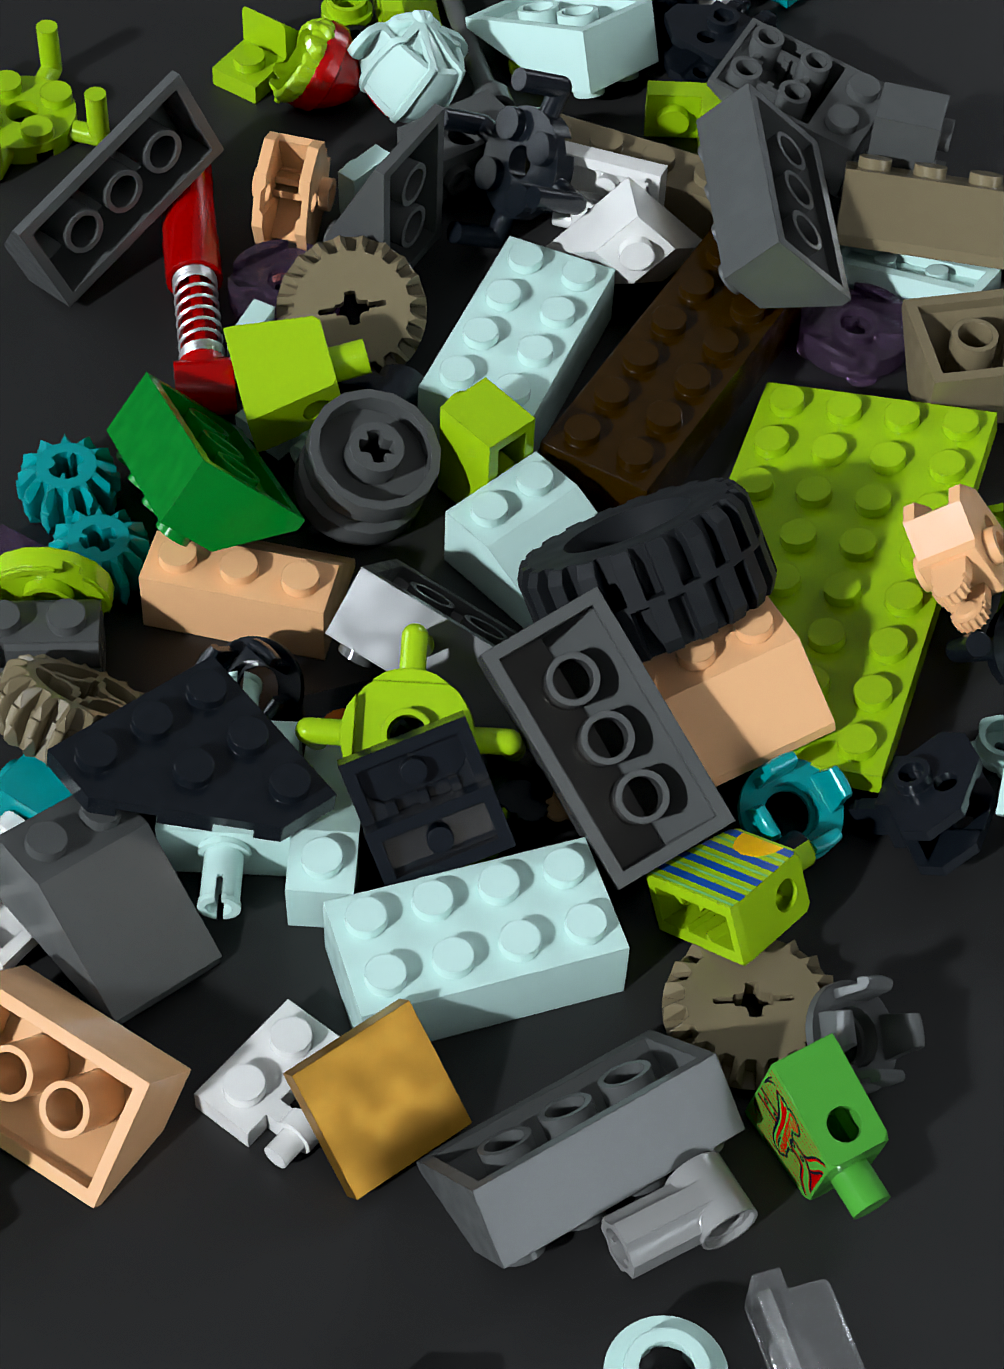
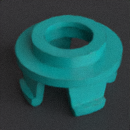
(820, 791)

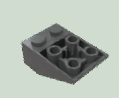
(808, 85)

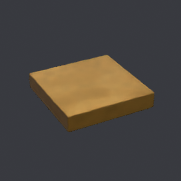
(377, 1098)

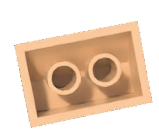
(245, 592)
(743, 693)
(77, 1087)

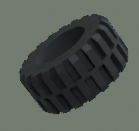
(664, 563)

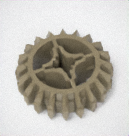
(54, 699)

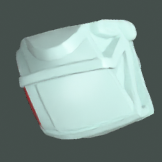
(409, 64)

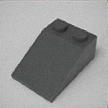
(402, 194)
(104, 906)

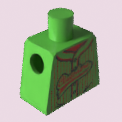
(822, 1126)

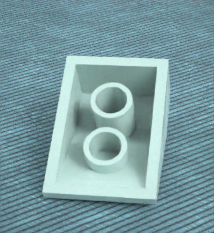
(578, 39)
(507, 520)

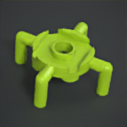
(48, 108)
(401, 695)

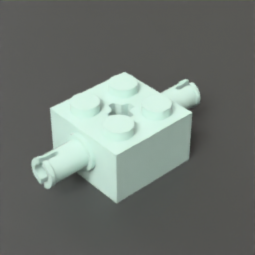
(227, 851)

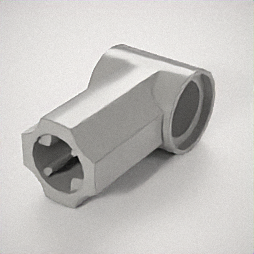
(693, 1208)

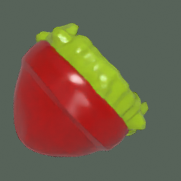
(319, 69)

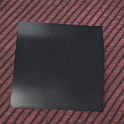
(426, 801)

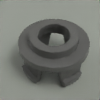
(861, 1019)

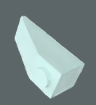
(325, 853)

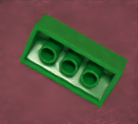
(198, 471)

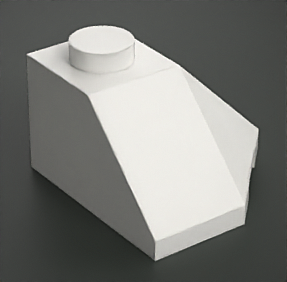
(630, 235)

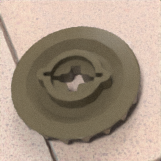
(375, 277)
(705, 1011)

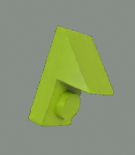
(251, 63)
(675, 107)

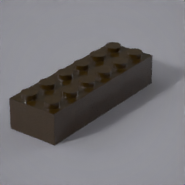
(668, 386)

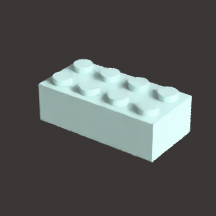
(524, 332)
(480, 941)

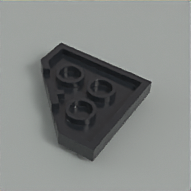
(194, 759)

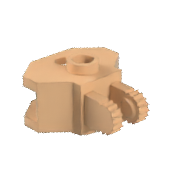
(291, 189)
(958, 555)

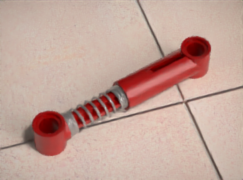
(194, 279)

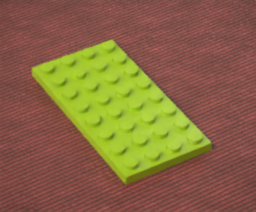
(830, 500)

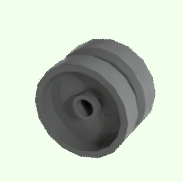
(366, 467)

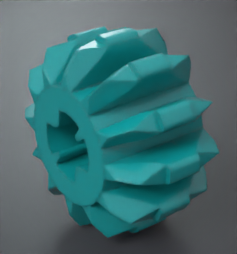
(67, 480)
(111, 542)

